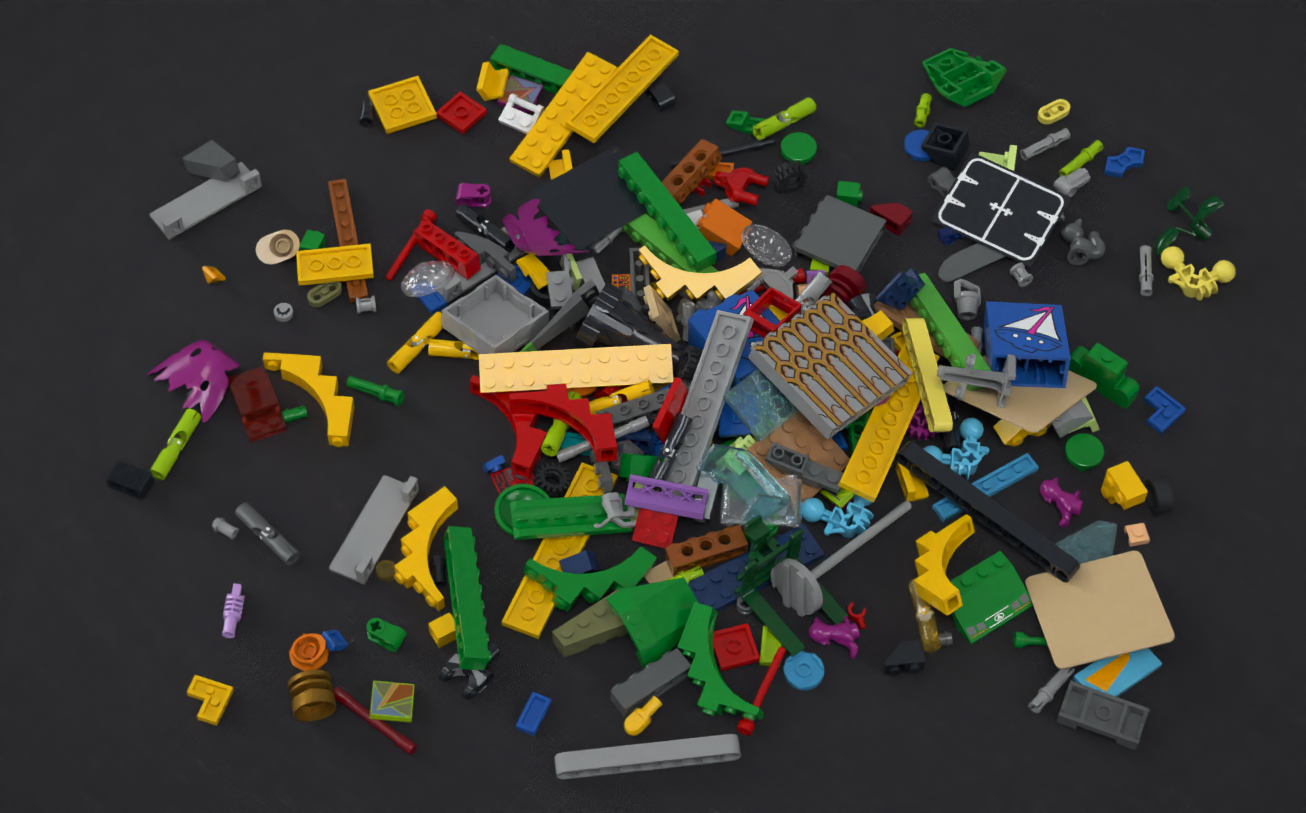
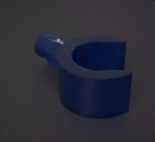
(947, 235)

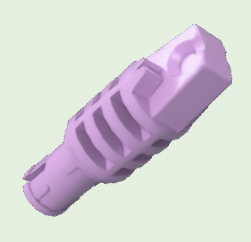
(232, 611)

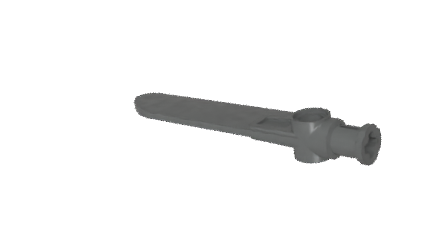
(970, 260)

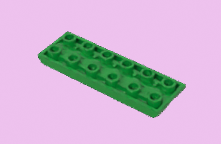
(562, 517)

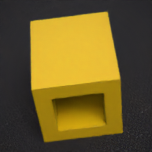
(443, 630)

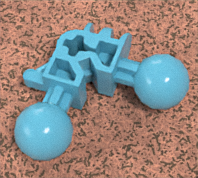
(971, 453)
(814, 510)

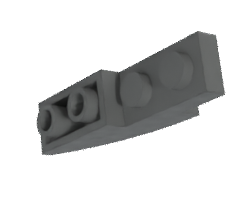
(490, 253)
(808, 471)

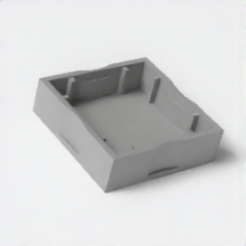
(494, 318)

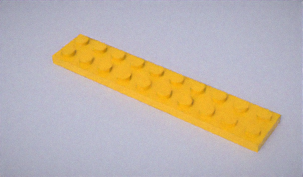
(575, 367)
(882, 438)
(532, 603)

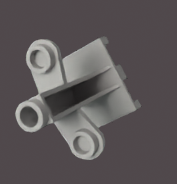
(997, 380)

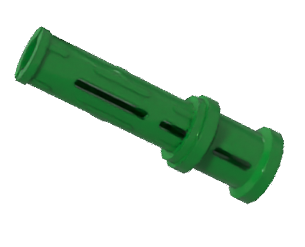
(382, 392)

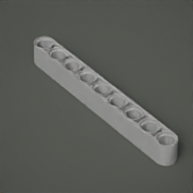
(647, 756)

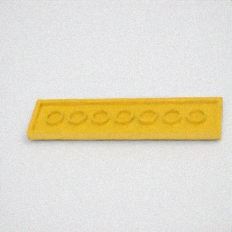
(622, 89)
(549, 131)

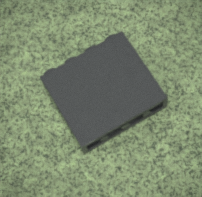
(840, 234)

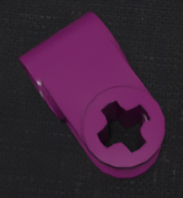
(472, 195)

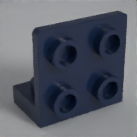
(901, 289)

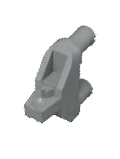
(776, 279)

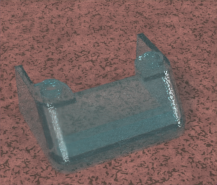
(746, 479)

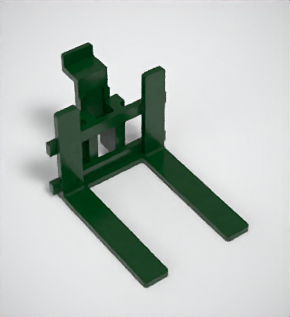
(762, 552)

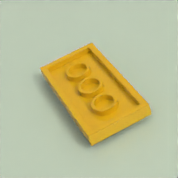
(334, 264)

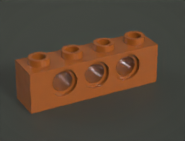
(692, 170)
(718, 552)

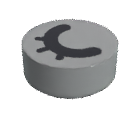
(283, 312)

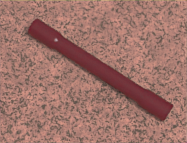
(399, 739)

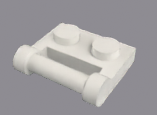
(517, 119)

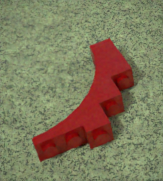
(576, 413)
(527, 437)

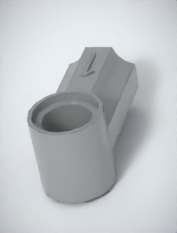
(1070, 184)

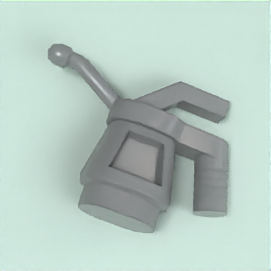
(614, 508)

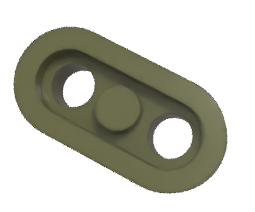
(323, 293)

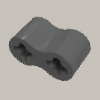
(941, 181)

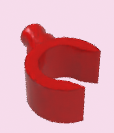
(700, 191)
(857, 618)

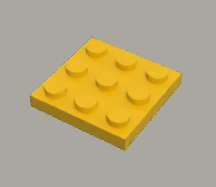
(402, 104)

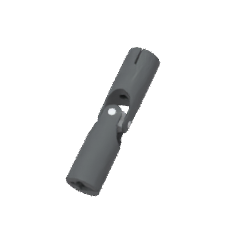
(261, 528)

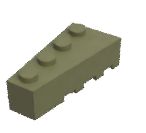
(588, 628)

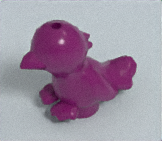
(1066, 502)
(841, 633)

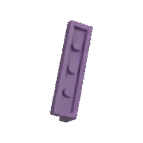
(666, 501)

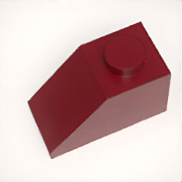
(896, 216)

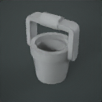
(967, 301)

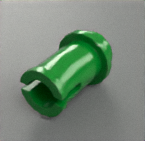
(295, 413)

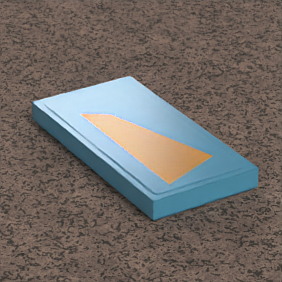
(1119, 672)

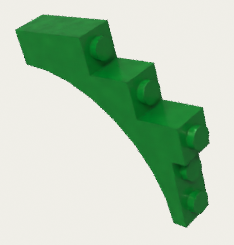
(593, 586)
(698, 645)

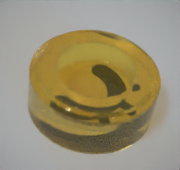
(385, 570)

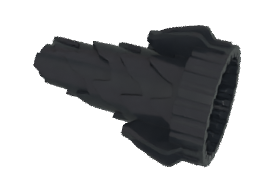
(620, 321)

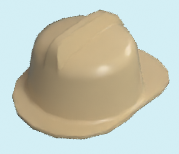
(277, 247)

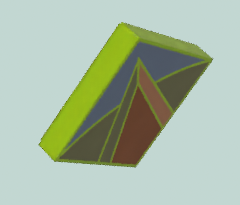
(392, 701)

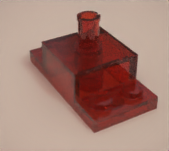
(256, 404)

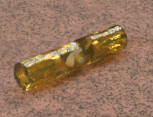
(926, 622)

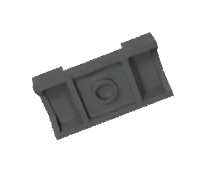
(1103, 714)

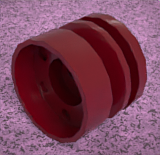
(845, 284)

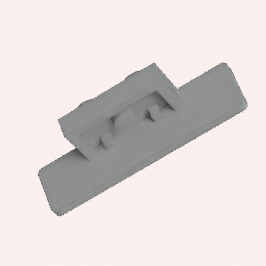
(560, 286)

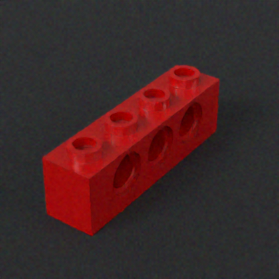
(447, 249)

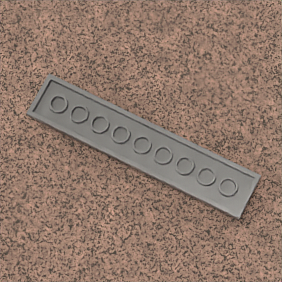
(705, 394)

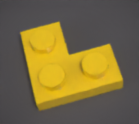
(214, 696)

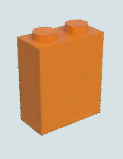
(722, 225)

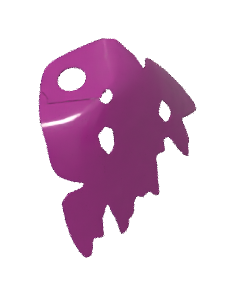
(538, 237)
(192, 371)

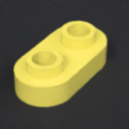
(1050, 113)

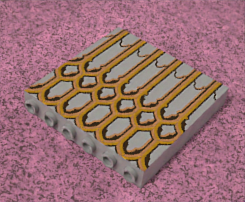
(829, 365)

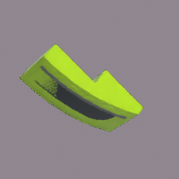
(839, 498)

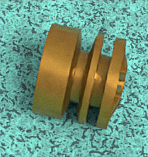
(312, 695)

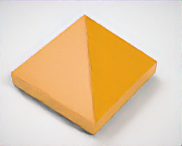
(212, 274)

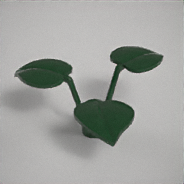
(1198, 227)

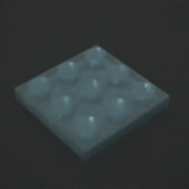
(759, 404)

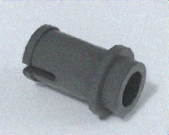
(945, 638)

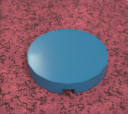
(804, 671)

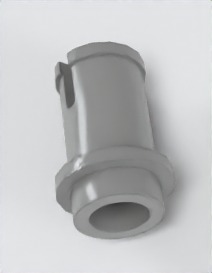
(225, 528)

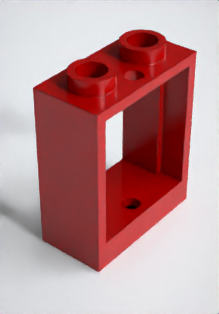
(779, 300)

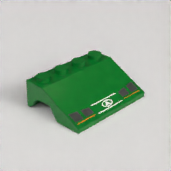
(990, 597)

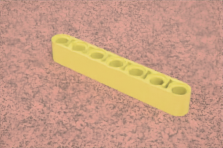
(925, 373)

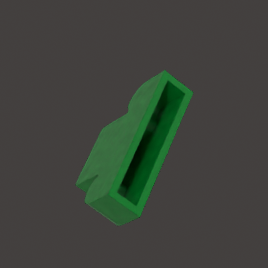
(1107, 372)

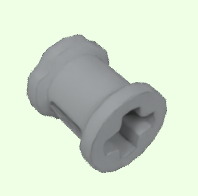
(1021, 274)
(365, 304)

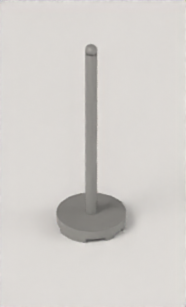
(799, 585)

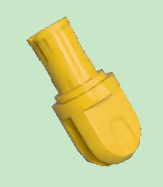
(640, 718)

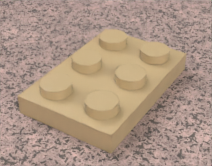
(661, 313)

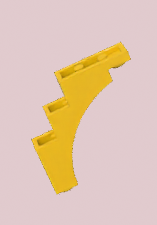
(306, 373)

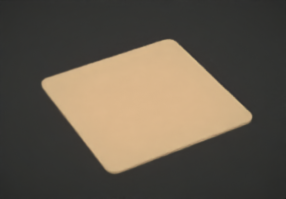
(1029, 406)
(1100, 611)

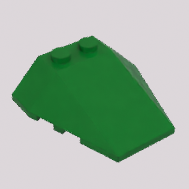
(962, 76)
(654, 615)

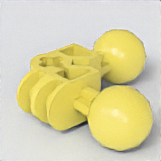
(1196, 285)

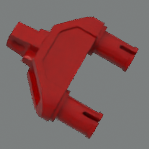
(737, 182)

